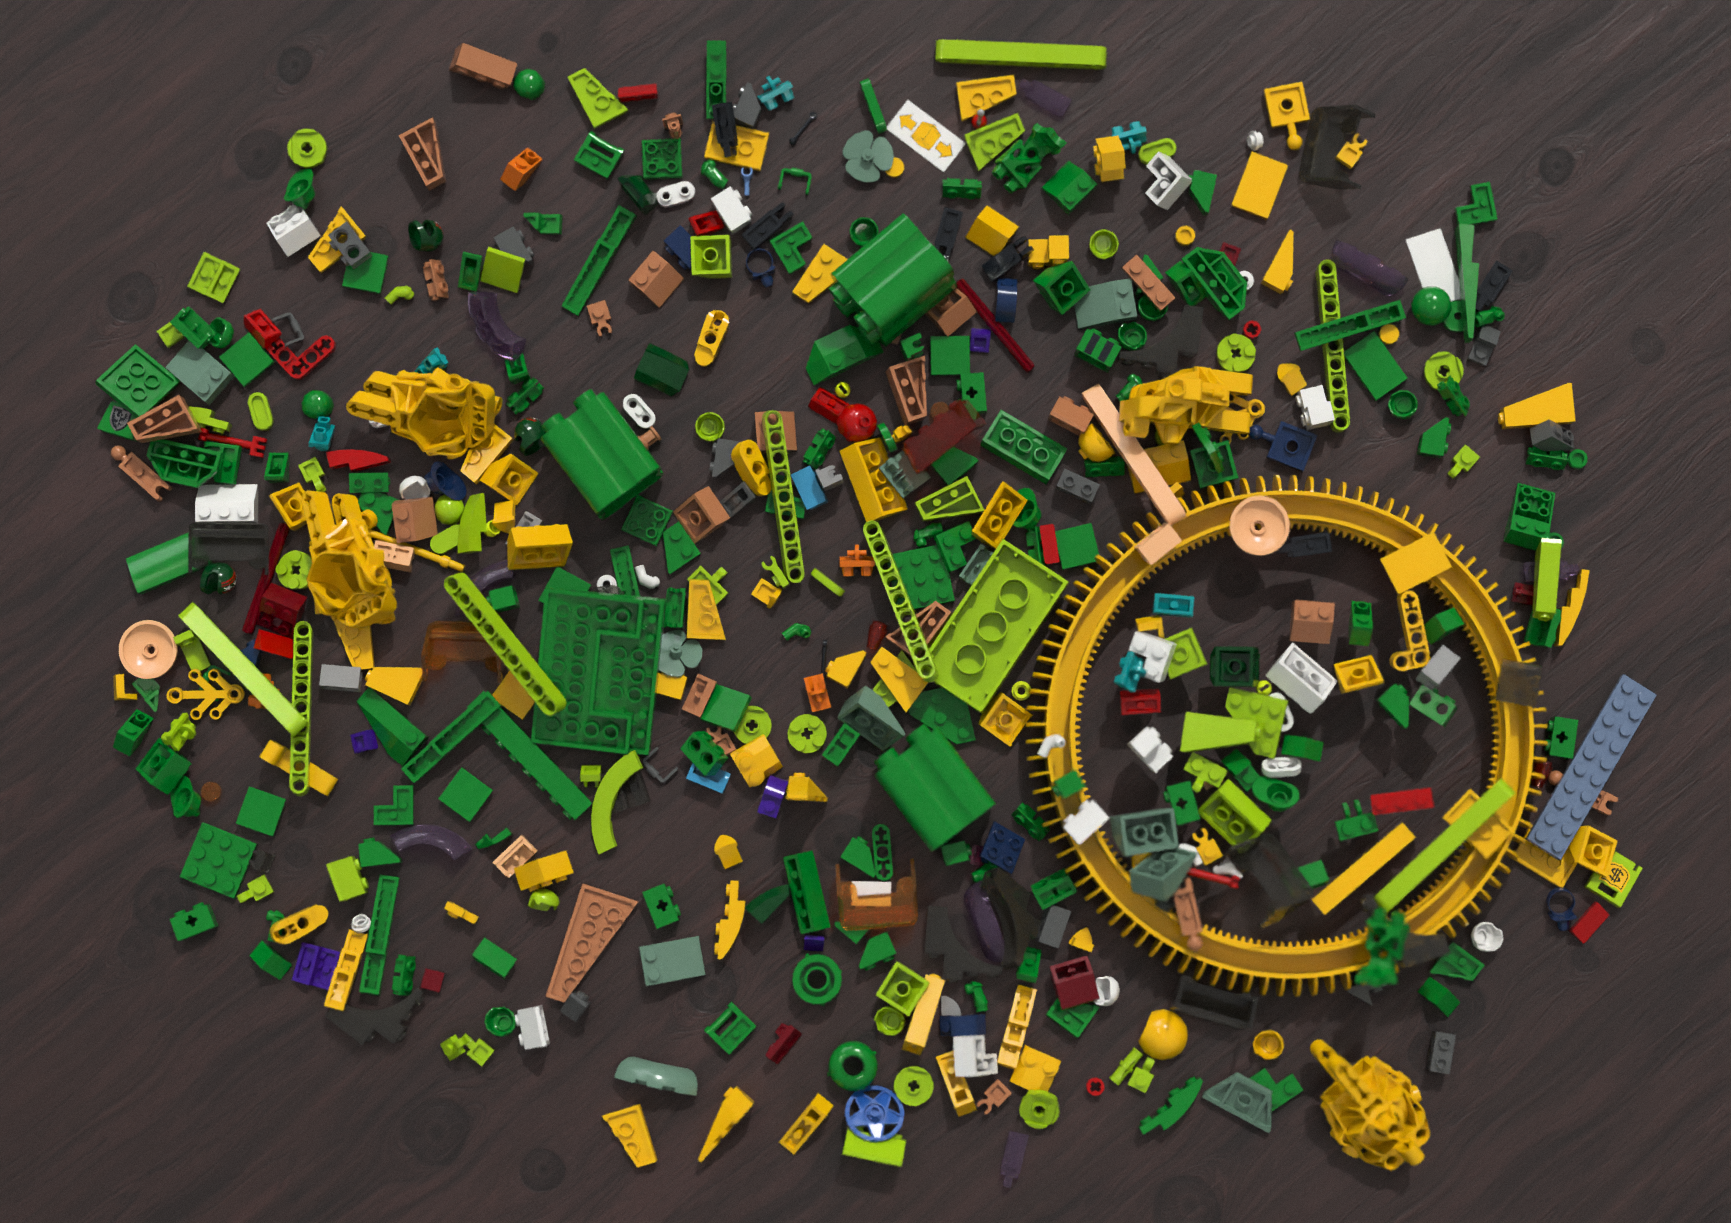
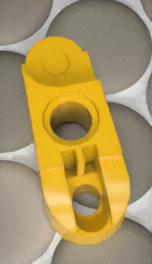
(705, 352)
(747, 458)
(313, 917)

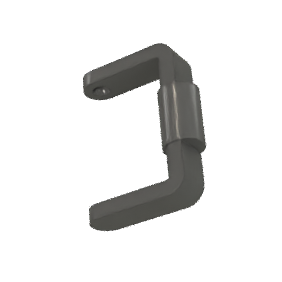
(295, 326)
(653, 772)

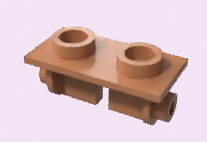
(673, 122)
(434, 271)

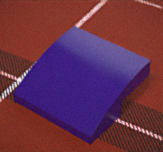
(315, 965)

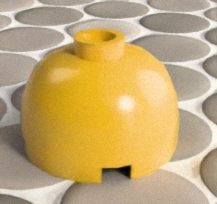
(1094, 445)

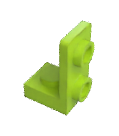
(193, 650)

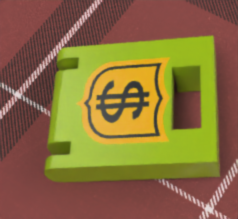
(1620, 879)

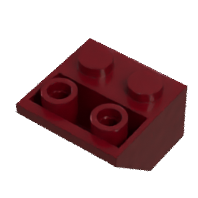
(281, 610)
(1074, 982)

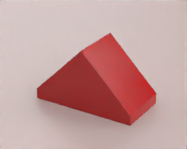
(706, 223)

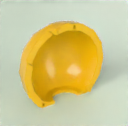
(1163, 1035)

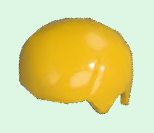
(1268, 1044)

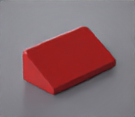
(636, 93)
(261, 328)
(827, 404)
(1049, 544)
(274, 644)
(1140, 701)
(1589, 922)

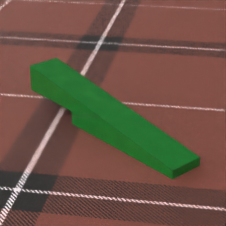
(599, 259)
(1467, 277)
(1350, 325)
(624, 570)
(450, 737)
(379, 935)

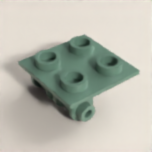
(901, 474)

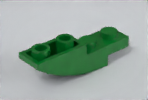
(716, 75)
(1179, 1102)

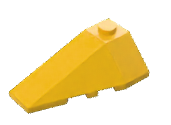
(804, 789)
(732, 1109)

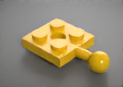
(1280, 116)

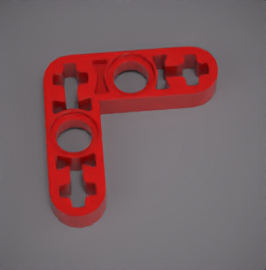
(295, 361)

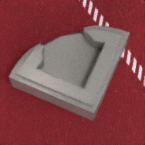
(949, 1007)

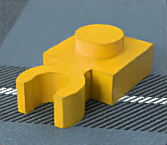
(1350, 152)
(901, 433)
(1208, 849)
(456, 911)

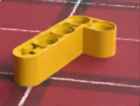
(1409, 630)
(280, 756)

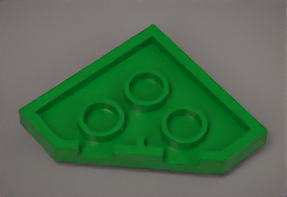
(946, 712)

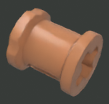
(649, 437)

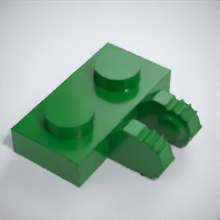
(1355, 826)

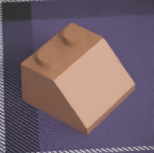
(656, 279)
(951, 312)
(1070, 416)
(789, 430)
(701, 514)
(414, 519)
(1311, 621)

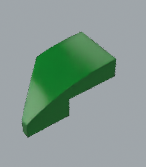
(545, 223)
(149, 690)
(487, 841)

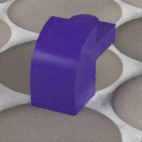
(772, 796)

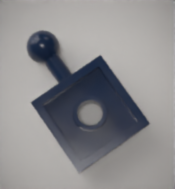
(1278, 450)

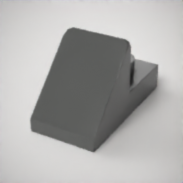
(1484, 345)
(738, 499)
(1362, 992)

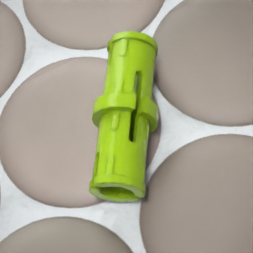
(1126, 1066)

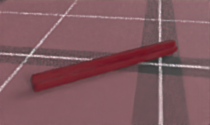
(995, 326)
(265, 580)

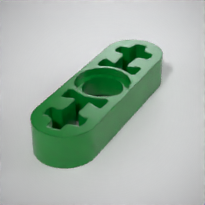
(873, 105)
(876, 838)

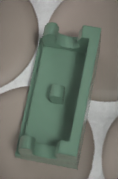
(975, 565)

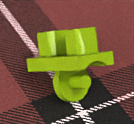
(180, 731)

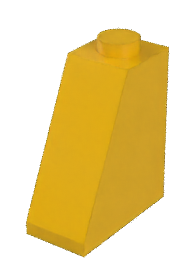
(396, 682)

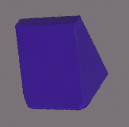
(980, 340)
(364, 741)
(814, 943)

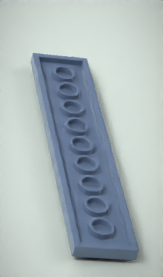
(1590, 767)

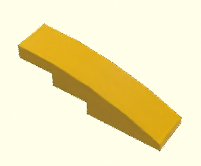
(1573, 606)
(346, 970)
(1016, 1026)

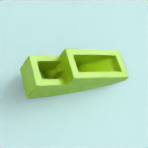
(472, 525)

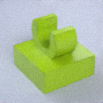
(590, 773)

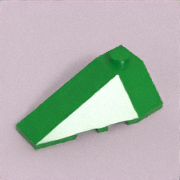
(392, 728)

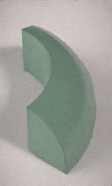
(657, 1075)

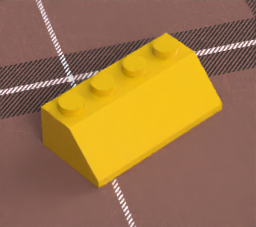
(873, 490)

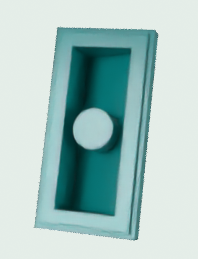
(1173, 605)

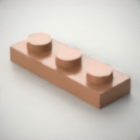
(1148, 283)

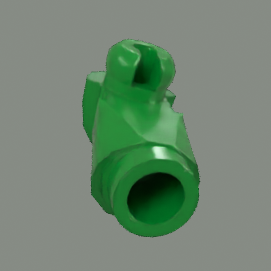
(714, 175)
(1486, 317)
(1133, 381)
(926, 533)
(979, 873)
(274, 917)
(979, 999)

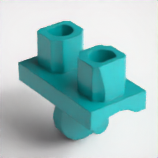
(768, 97)
(1131, 138)
(432, 361)
(322, 434)
(1131, 671)

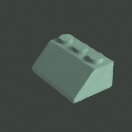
(1145, 831)

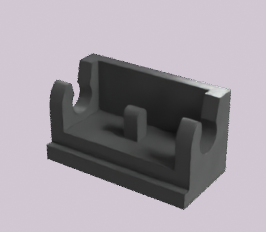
(1053, 925)

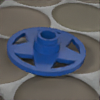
(874, 1113)

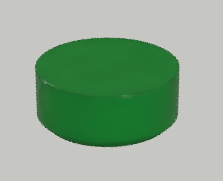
(1577, 459)

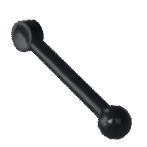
(812, 116)
(824, 659)

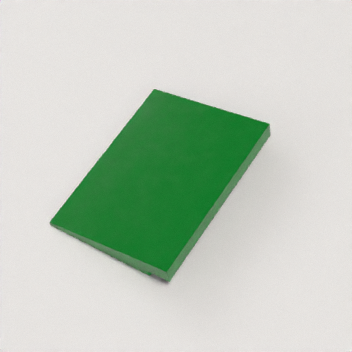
(605, 664)

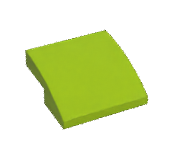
(213, 277)

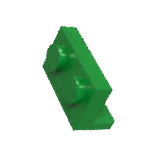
(1542, 632)

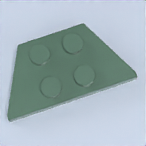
(1244, 1099)

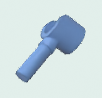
(746, 180)

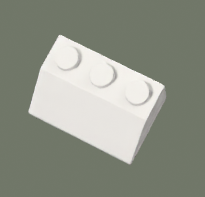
(227, 504)
(1301, 678)

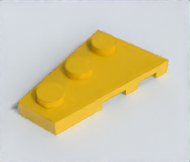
(984, 94)
(323, 254)
(818, 274)
(485, 453)
(703, 615)
(357, 644)
(899, 678)
(633, 1133)

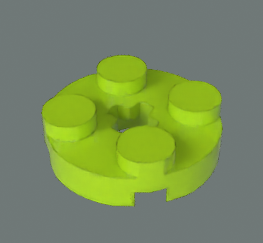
(299, 141)
(1235, 342)
(1446, 360)
(285, 569)
(760, 717)
(816, 739)
(904, 1092)
(1039, 1098)

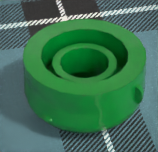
(811, 994)
(858, 1050)

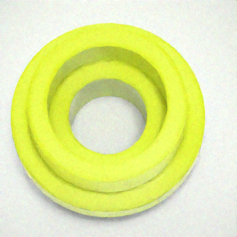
(1015, 690)

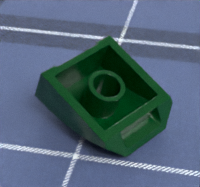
(638, 192)
(661, 370)
(1235, 666)
(768, 902)

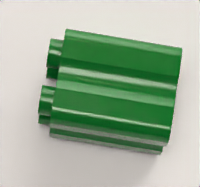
(891, 282)
(600, 453)
(932, 786)

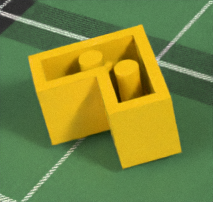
(1109, 158)
(1048, 251)
(543, 871)

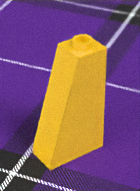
(1550, 405)
(923, 1016)

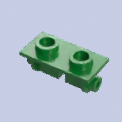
(970, 189)
(528, 389)
(1459, 403)
(816, 456)
(1555, 460)
(1112, 467)
(368, 482)
(1034, 539)
(1024, 816)
(405, 966)

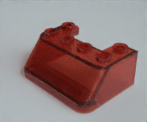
(941, 435)

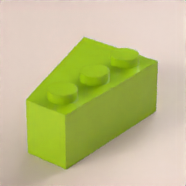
(950, 501)

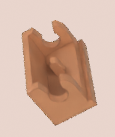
(699, 695)

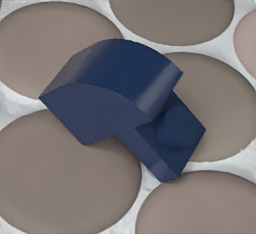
(1006, 300)
(962, 1025)

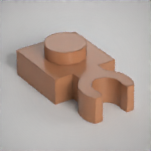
(599, 315)
(722, 740)
(996, 1094)

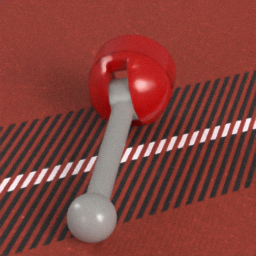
(980, 119)

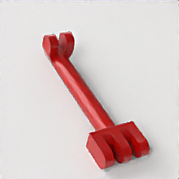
(253, 446)
(1231, 882)

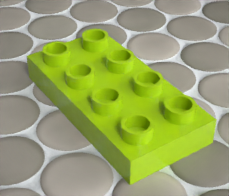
(994, 625)

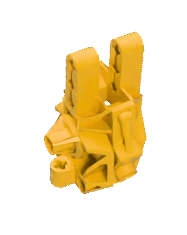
(1183, 401)
(419, 411)
(346, 568)
(1360, 1097)

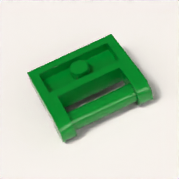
(595, 160)
(735, 1032)

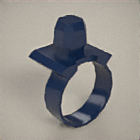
(766, 280)
(1561, 919)

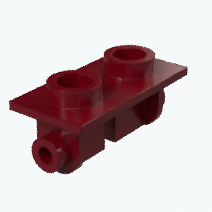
(1523, 593)

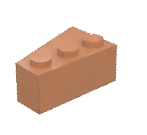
(483, 66)
(425, 151)
(908, 388)
(165, 422)
(931, 620)

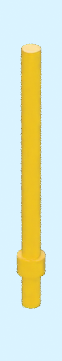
(444, 560)

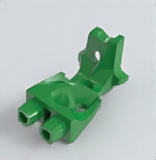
(1042, 142)
(1392, 939)

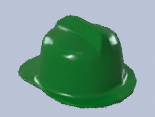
(300, 189)
(1030, 513)
(1275, 793)
(184, 799)

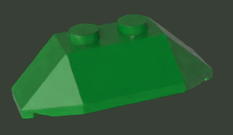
(1218, 280)
(839, 353)
(183, 462)

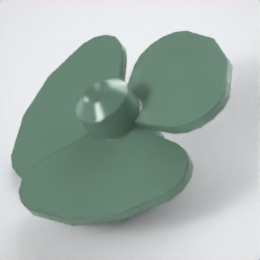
(862, 156)
(673, 653)

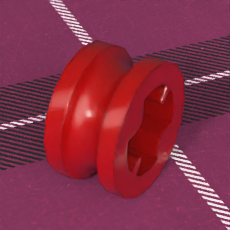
(1254, 324)
(1094, 1092)

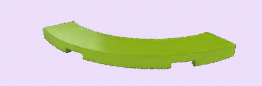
(605, 799)

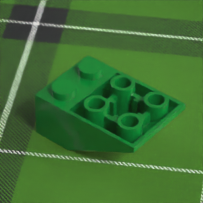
(1529, 516)

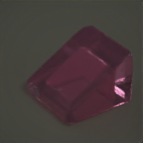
(975, 857)

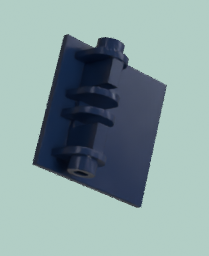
(1002, 847)

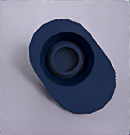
(445, 481)

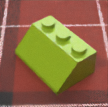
(1233, 814)
(887, 1151)

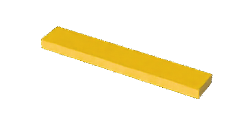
(1363, 868)

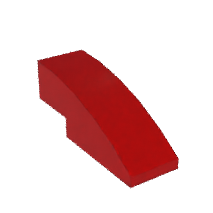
(356, 459)

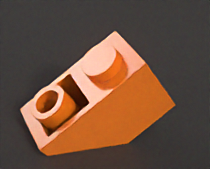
(520, 169)

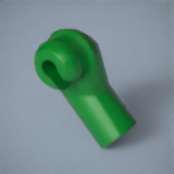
(797, 629)

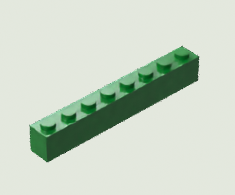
(536, 763)

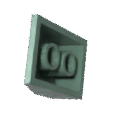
(1106, 304)
(200, 372)
(871, 718)
(1161, 873)
(672, 960)

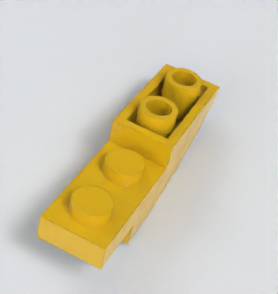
(729, 928)

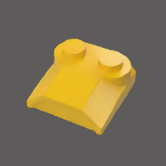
(1004, 718)
(756, 761)
(1035, 1070)

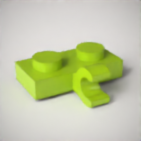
(718, 591)
(1204, 771)

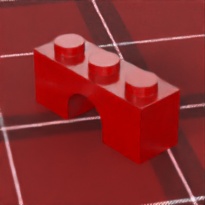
(1402, 801)

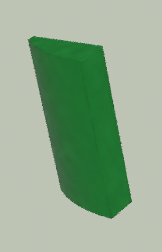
(1023, 447)
(160, 564)

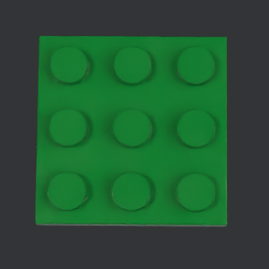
(137, 382)
(923, 577)
(218, 860)

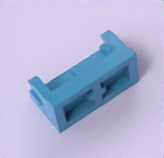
(809, 488)
(716, 782)

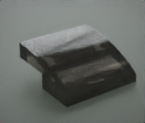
(1518, 682)
(631, 793)

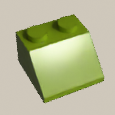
(711, 256)
(348, 878)
(902, 988)

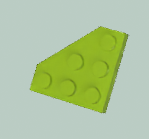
(1263, 709)

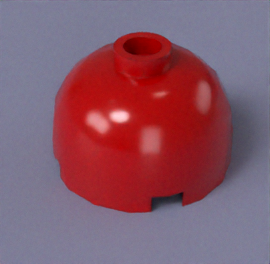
(857, 422)

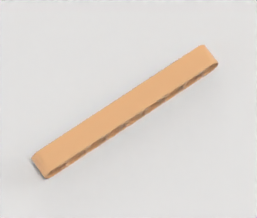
(1134, 455)

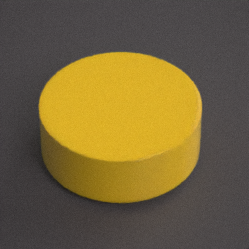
(896, 169)
(1185, 235)
(1388, 334)
(370, 518)

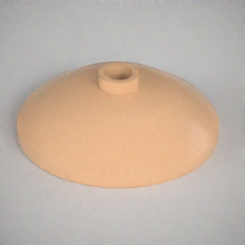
(1273, 524)
(135, 649)

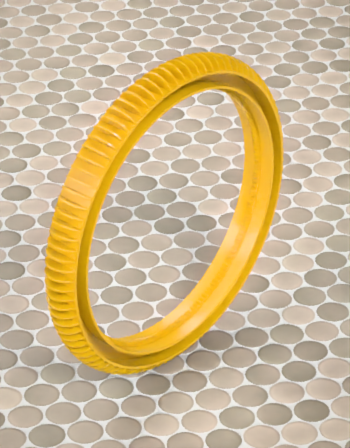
(1483, 626)

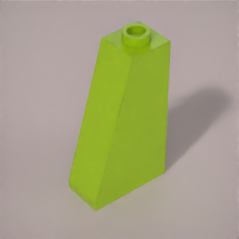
(1546, 578)
(1213, 732)

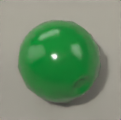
(1431, 306)

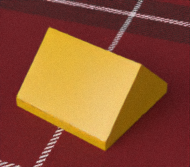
(991, 231)
(290, 506)
(1357, 674)

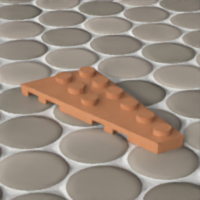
(591, 927)

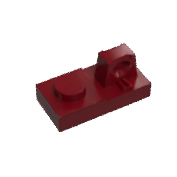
(788, 1037)

